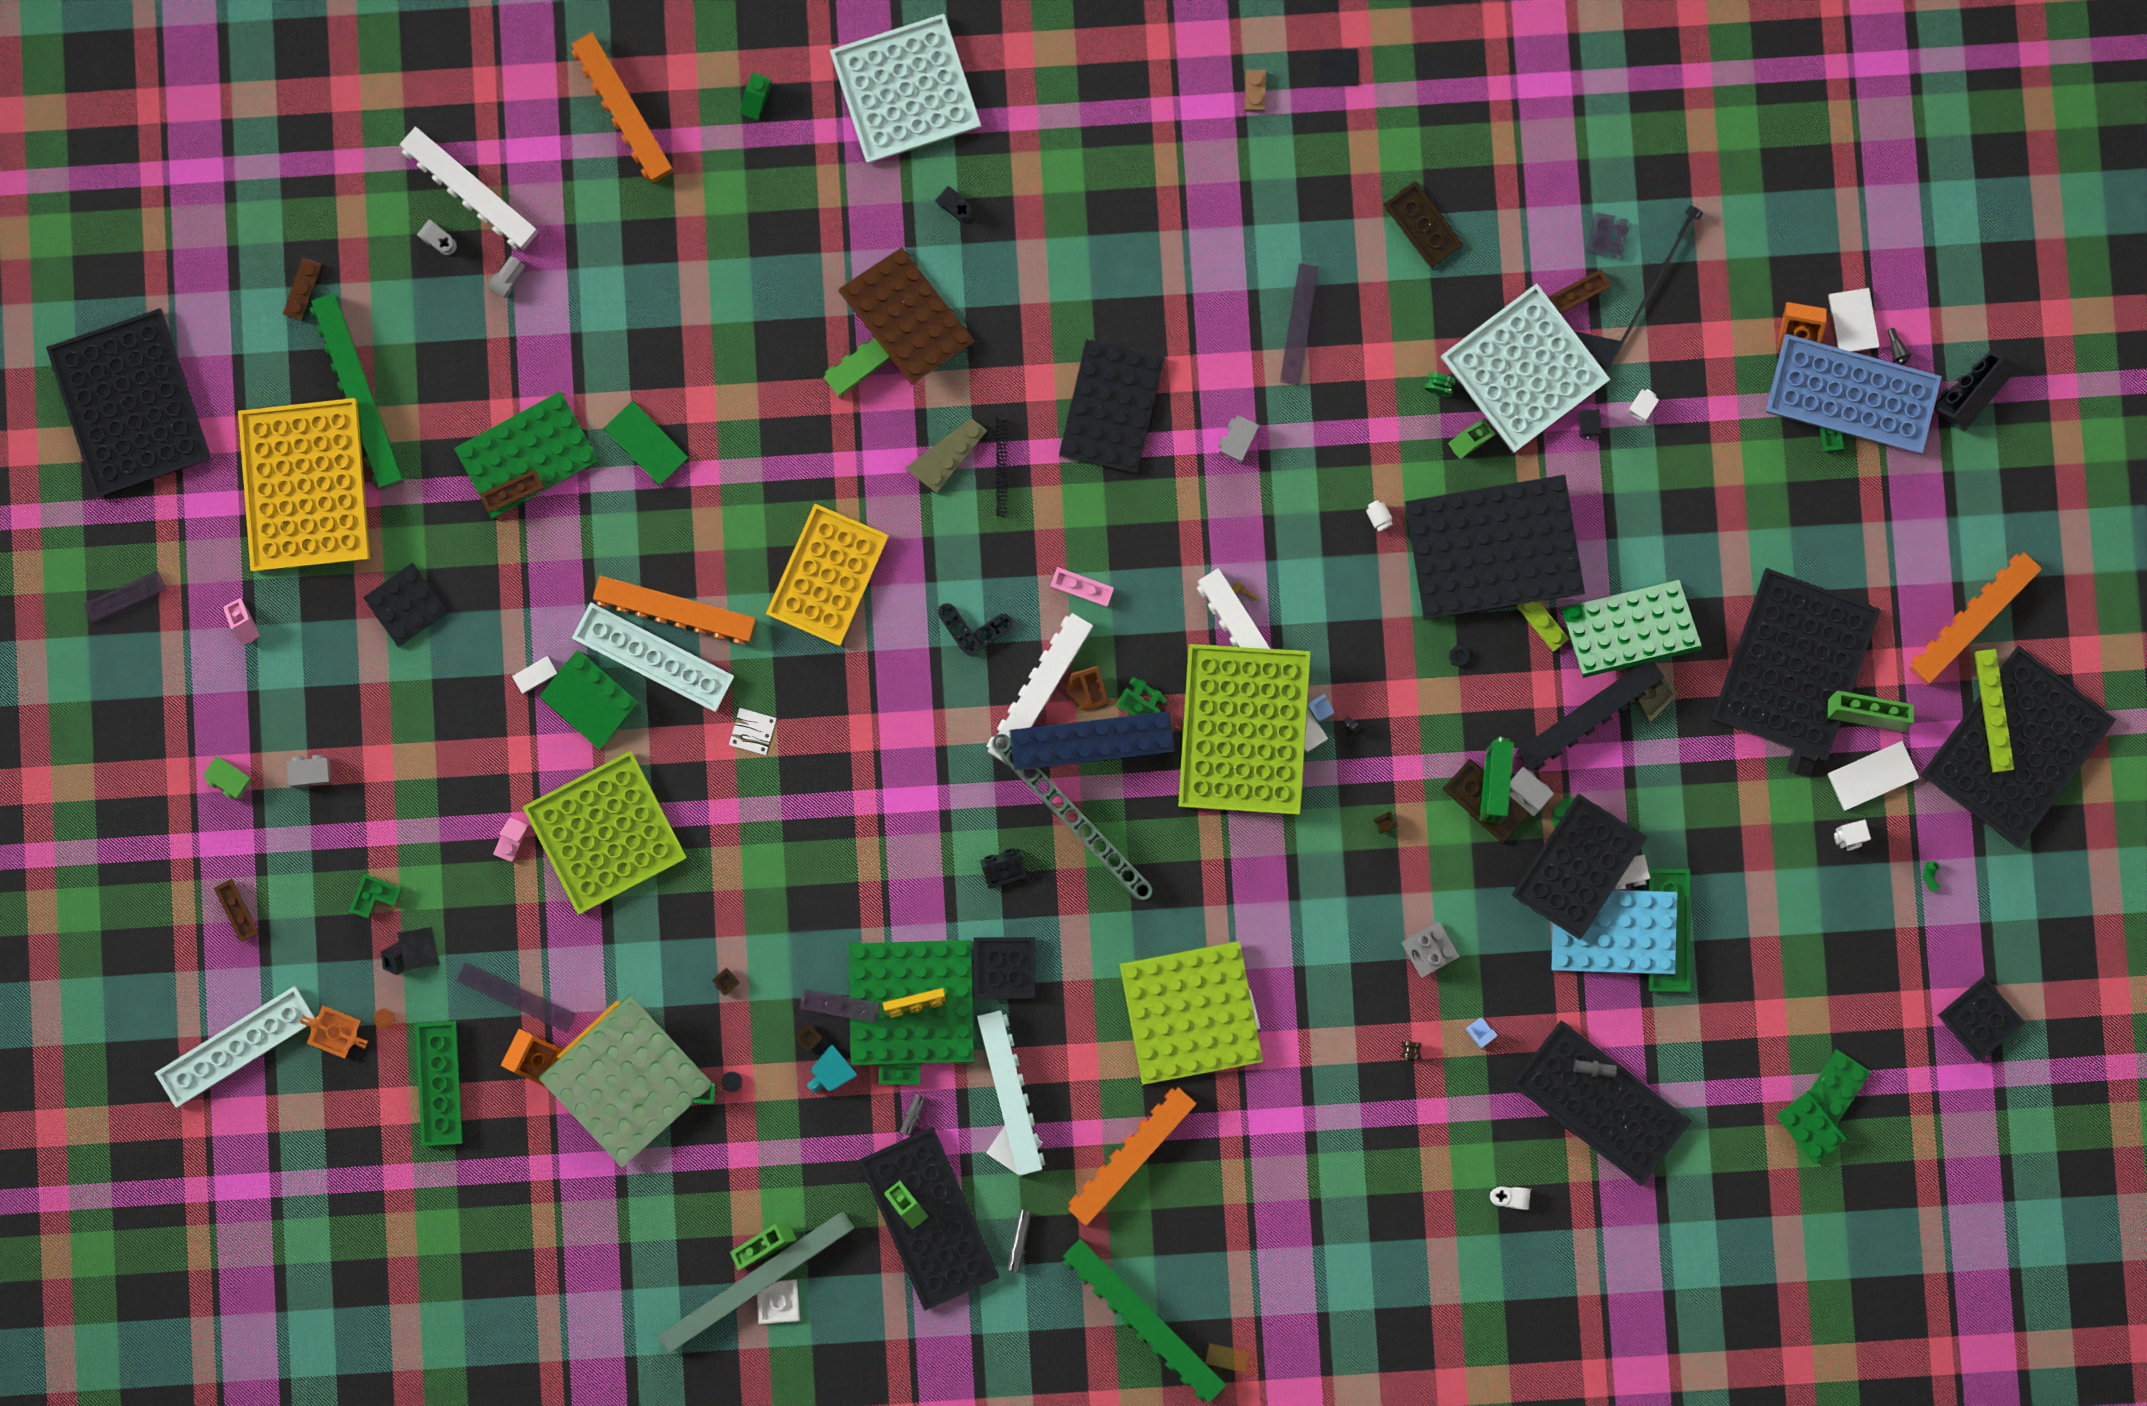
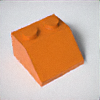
(1802, 322)
(530, 1056)

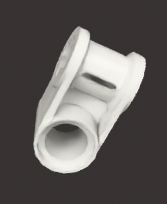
(1514, 1197)

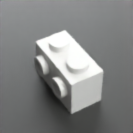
(1852, 835)

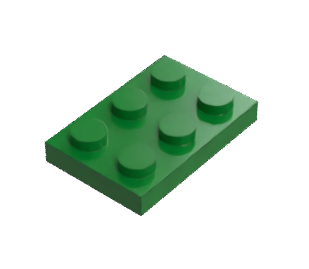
(1838, 1084)
(1811, 1127)

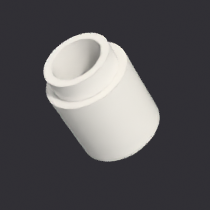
(1379, 515)

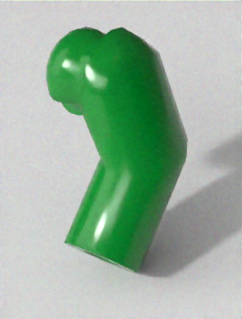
(1929, 875)

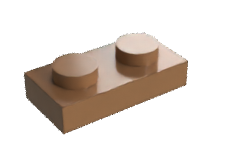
(1255, 90)

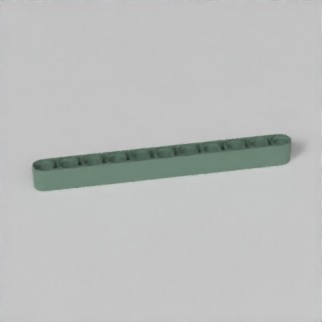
(1075, 827)
(755, 1282)

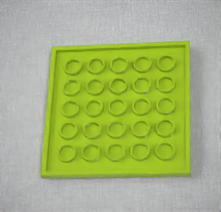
(604, 832)
(1191, 1013)

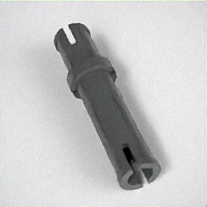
(1017, 1249)

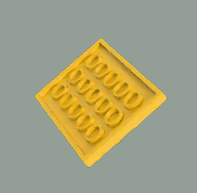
(827, 575)

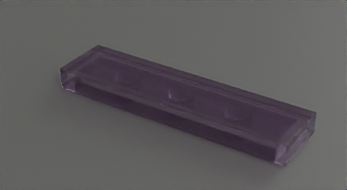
(124, 596)
(840, 1006)

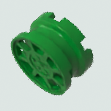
(1439, 384)

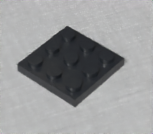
(405, 605)
(1004, 967)
(1980, 1018)

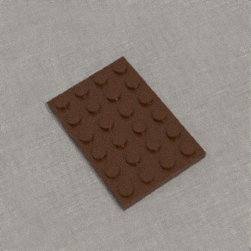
(906, 316)

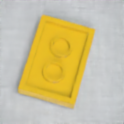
(914, 1003)

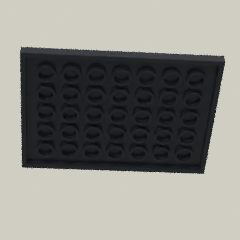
(129, 403)
(1495, 547)
(1791, 660)
(2050, 739)

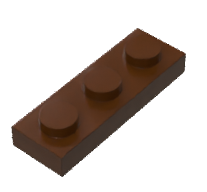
(302, 289)
(1580, 291)
(512, 491)
(236, 910)

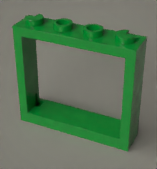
(1496, 781)

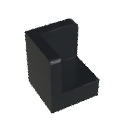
(1801, 763)
(392, 959)

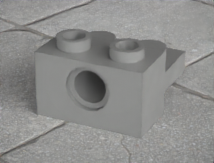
(1430, 949)

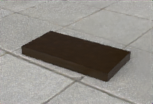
(1423, 225)
(1466, 790)

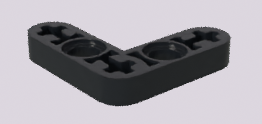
(976, 635)

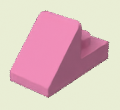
(510, 839)

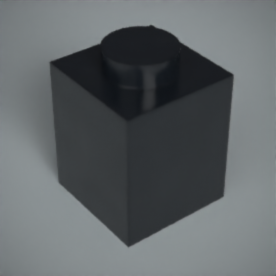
(1589, 424)

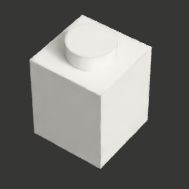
(1643, 405)

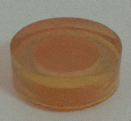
(384, 1018)

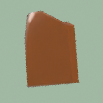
(1087, 688)

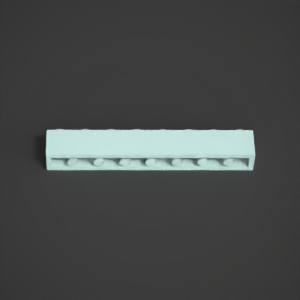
(1010, 1094)

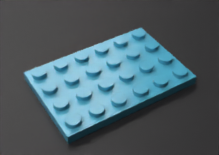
(1627, 936)

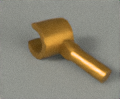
(1237, 587)

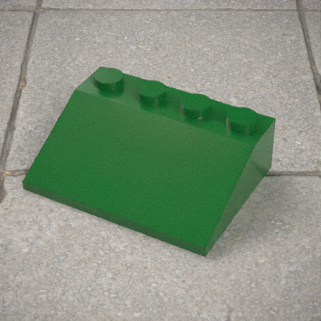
(589, 699)

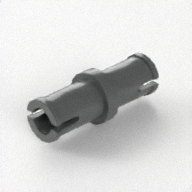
(1595, 1068)
(912, 1115)

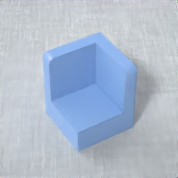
(1320, 708)
(1480, 1032)

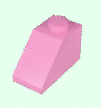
(241, 622)

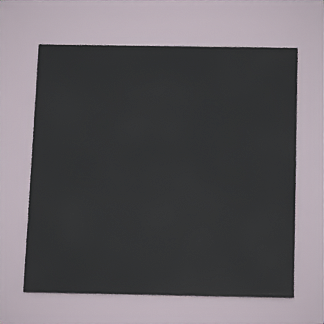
(1339, 67)
(418, 948)

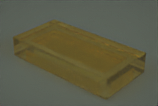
(1227, 1357)

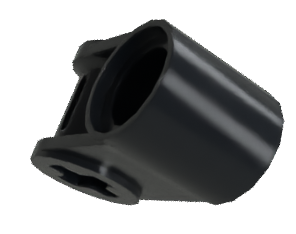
(952, 203)

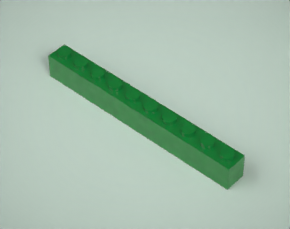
(355, 385)
(1144, 1320)

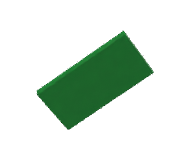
(646, 443)

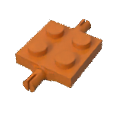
(333, 1031)

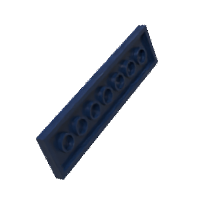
(1091, 741)

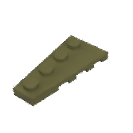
(945, 457)

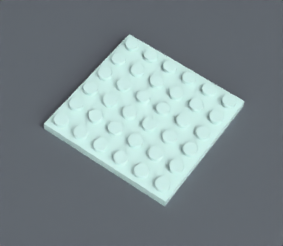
(905, 88)
(1525, 368)

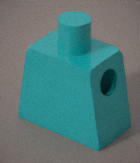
(831, 1071)

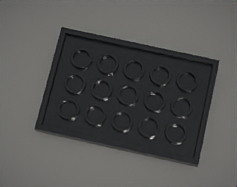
(1111, 406)
(1579, 866)

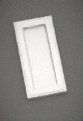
(535, 675)

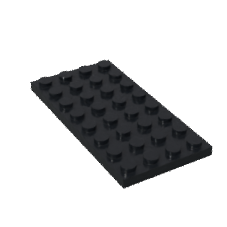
(1609, 1114)
(945, 1250)

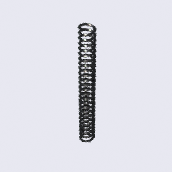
(999, 468)

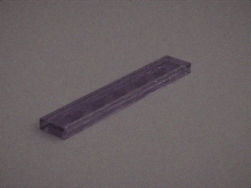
(1299, 324)
(516, 997)

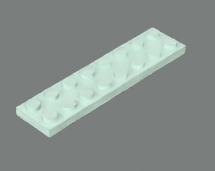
(653, 657)
(234, 1047)

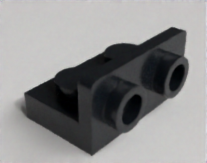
(1003, 868)

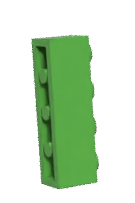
(856, 367)
(1870, 711)

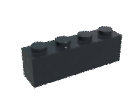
(1973, 391)

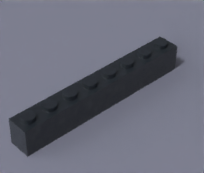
(1590, 714)

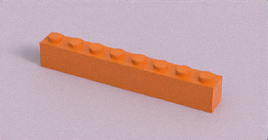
(622, 108)
(674, 609)
(1975, 618)
(1132, 1156)

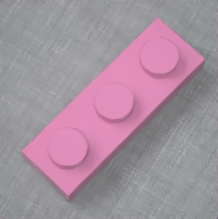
(1082, 587)

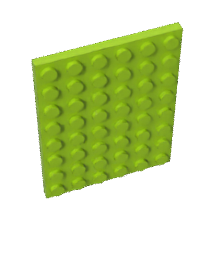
(1244, 729)

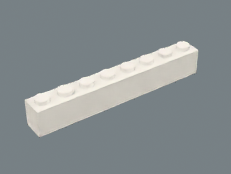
(468, 188)
(1044, 679)

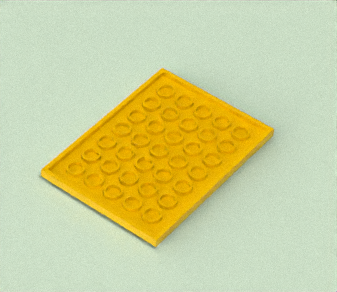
(304, 485)

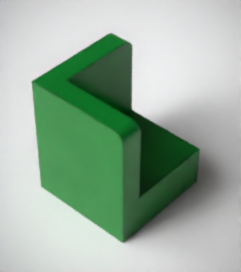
(708, 1097)

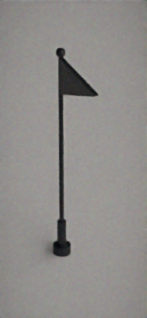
(1607, 349)

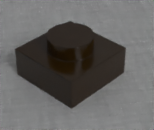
(725, 981)
(808, 1037)

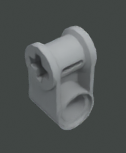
(435, 236)

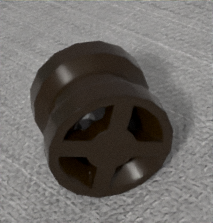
(1385, 822)
(1411, 1050)

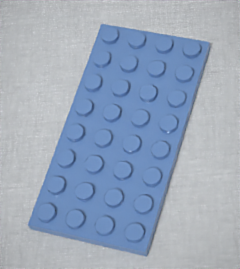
(1853, 394)

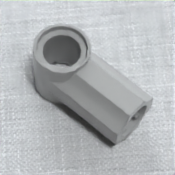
(503, 282)

